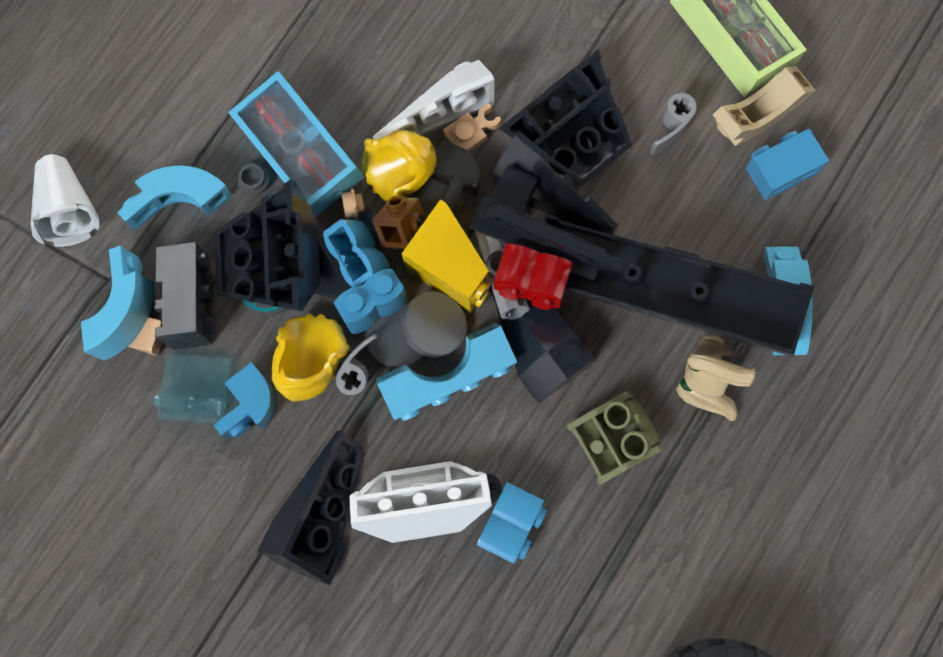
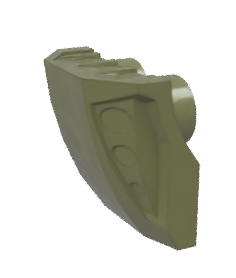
(616, 436)

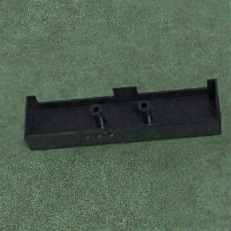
(694, 291)

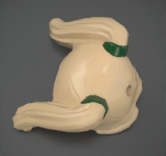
(709, 377)

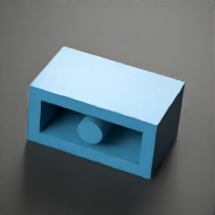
(787, 163)

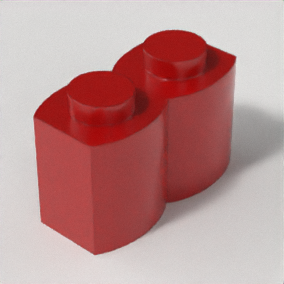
(532, 276)

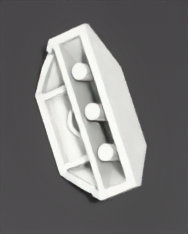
(420, 502)

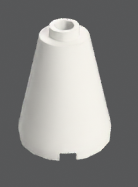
(60, 205)

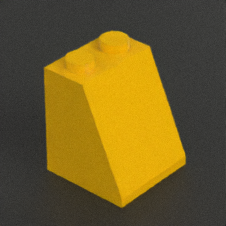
(447, 260)

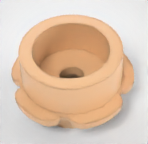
(352, 204)

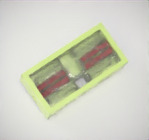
(743, 38)

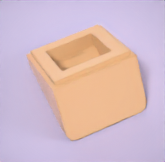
(146, 338)

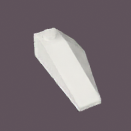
(450, 98)

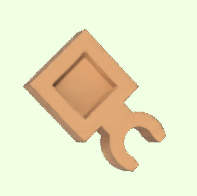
(470, 132)

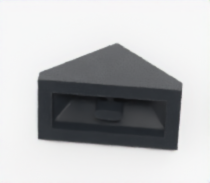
(332, 280)

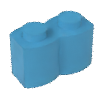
(356, 251)
(377, 298)
(511, 522)

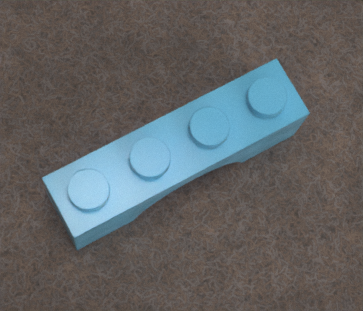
(485, 355)

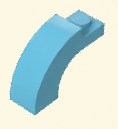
(172, 186)
(787, 265)
(125, 310)

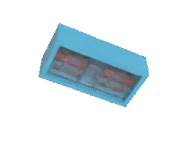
(296, 143)

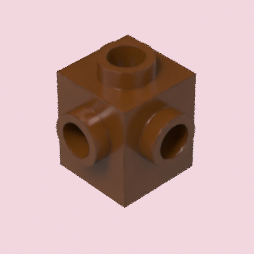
(399, 221)

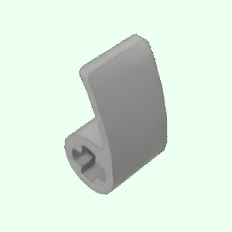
(676, 123)
(353, 365)

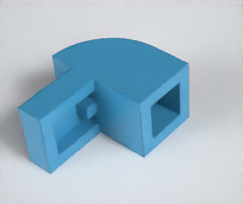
(256, 402)

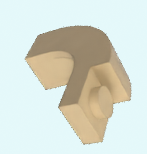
(765, 107)

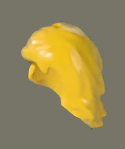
(398, 163)
(307, 356)

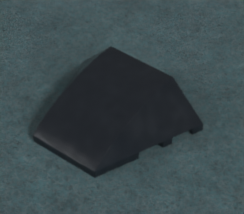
(575, 122)
(270, 252)

